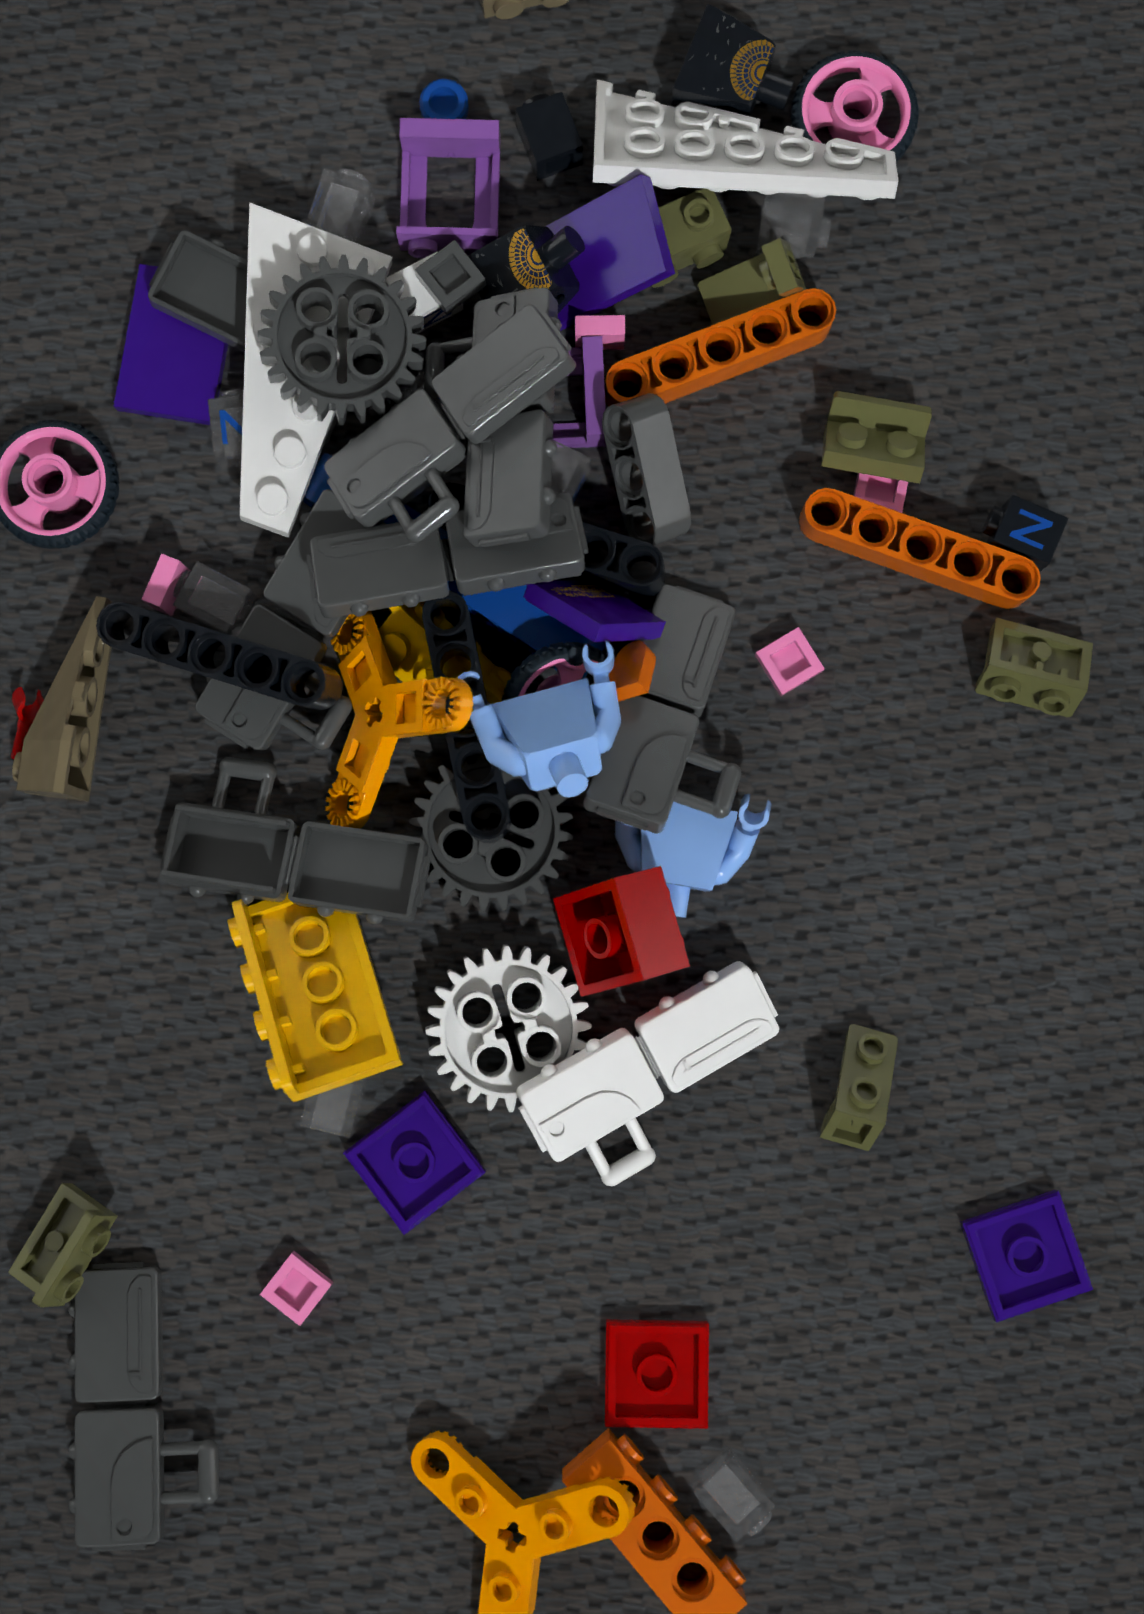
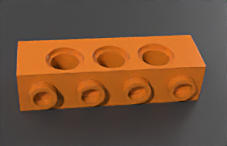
(659, 1561)

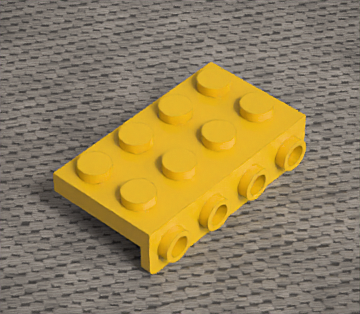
(313, 996)

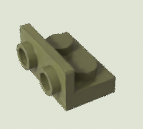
(876, 437)
(1035, 668)

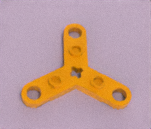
(407, 711)
(489, 1507)

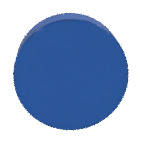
(444, 100)

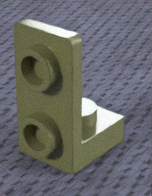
(752, 282)
(862, 1088)

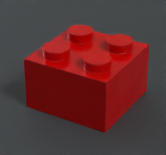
(621, 931)

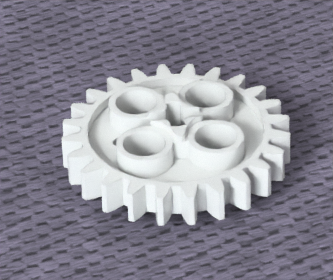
(464, 1041)

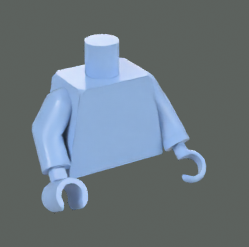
(553, 732)
(693, 848)

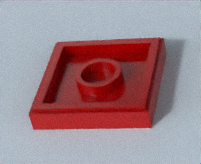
(656, 1374)

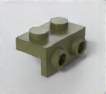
(694, 231)
(63, 1246)

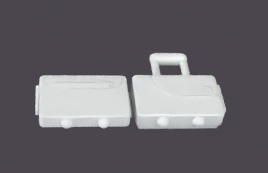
(617, 1075)

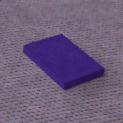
(622, 248)
(167, 363)

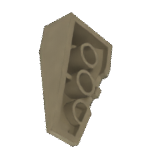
(64, 735)

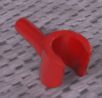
(26, 716)

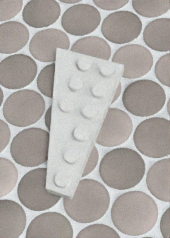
(727, 152)
(278, 440)

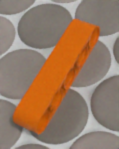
(735, 336)
(941, 544)

